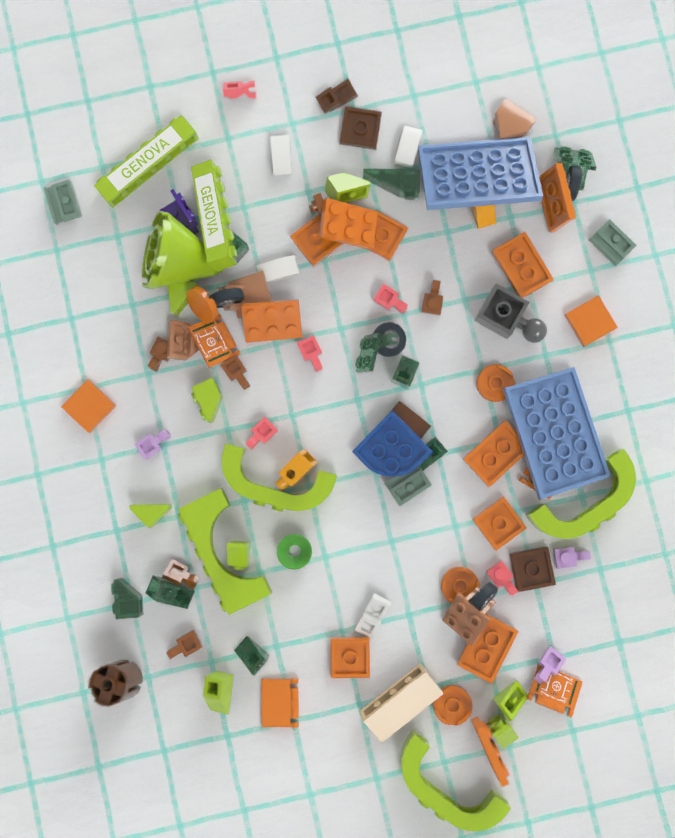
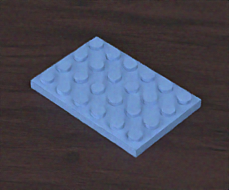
(479, 173)
(556, 433)

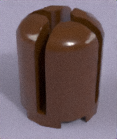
(115, 682)

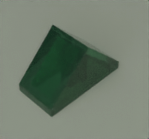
(405, 372)
(438, 451)
(251, 655)

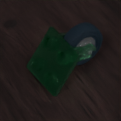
(575, 174)
(386, 340)

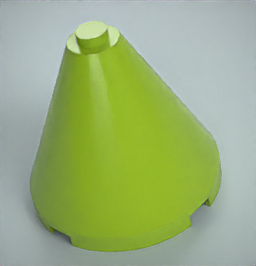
(173, 254)

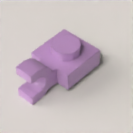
(150, 445)
(567, 557)
(551, 663)

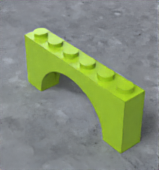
(233, 590)

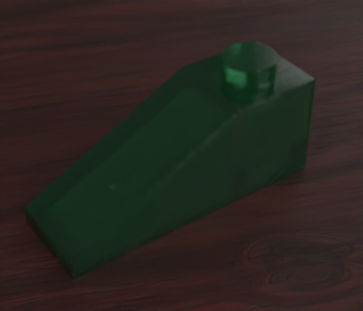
(400, 182)

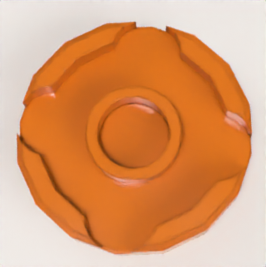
(201, 305)
(492, 381)
(458, 581)
(453, 706)

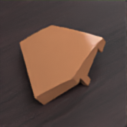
(512, 121)
(180, 341)

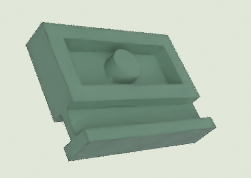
(62, 202)
(612, 242)
(408, 486)

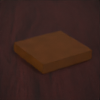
(360, 128)
(532, 569)

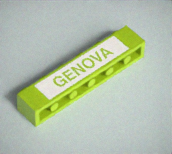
(146, 161)
(213, 215)

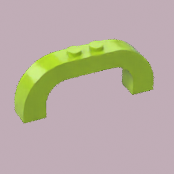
(232, 470)
(605, 509)
(476, 818)

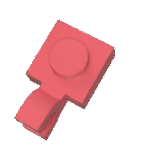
(236, 89)
(388, 297)
(310, 350)
(262, 431)
(501, 576)

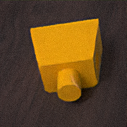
(300, 464)

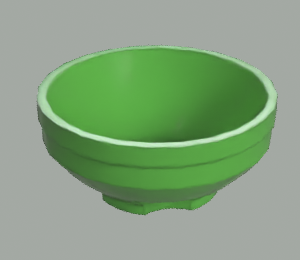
(287, 559)

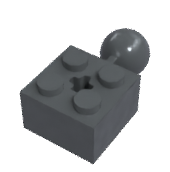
(513, 308)

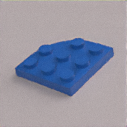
(392, 448)

